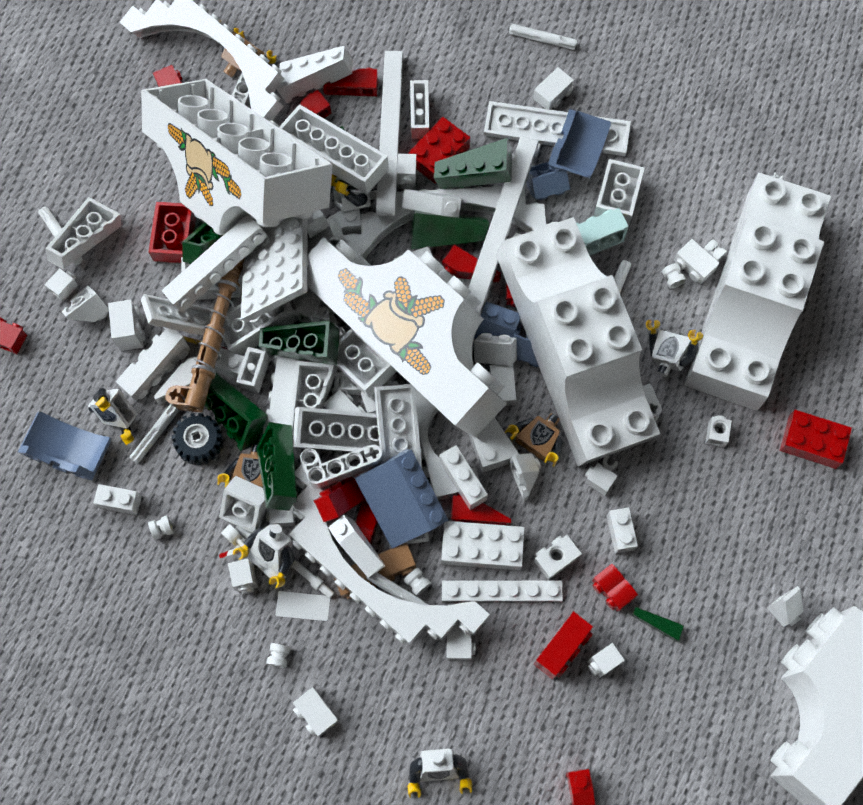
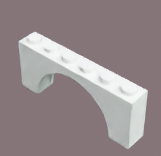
(439, 479)

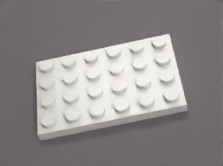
(275, 269)

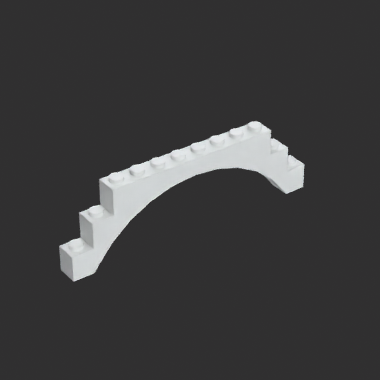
(189, 17)
(477, 199)
(401, 616)

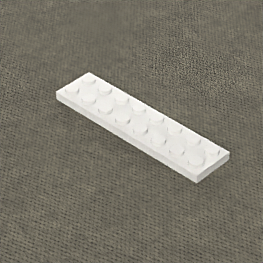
(516, 121)
(398, 426)

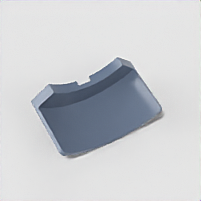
(581, 143)
(64, 446)

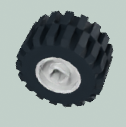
(197, 439)

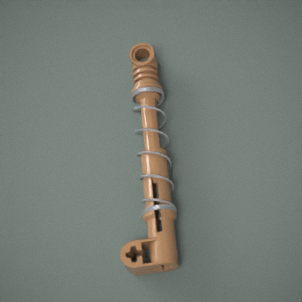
(209, 350)

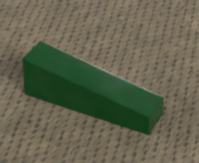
(665, 626)

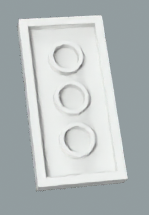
(164, 314)

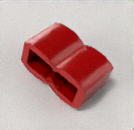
(614, 588)

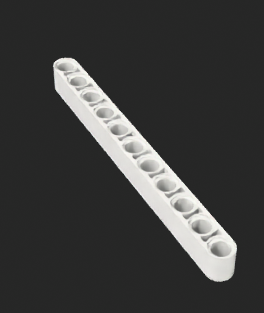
(390, 131)
(502, 220)

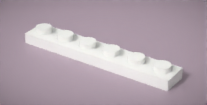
(502, 591)

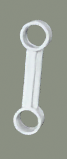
(238, 541)

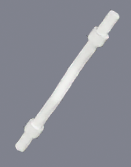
(316, 582)

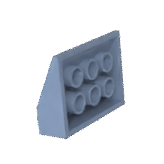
(401, 498)

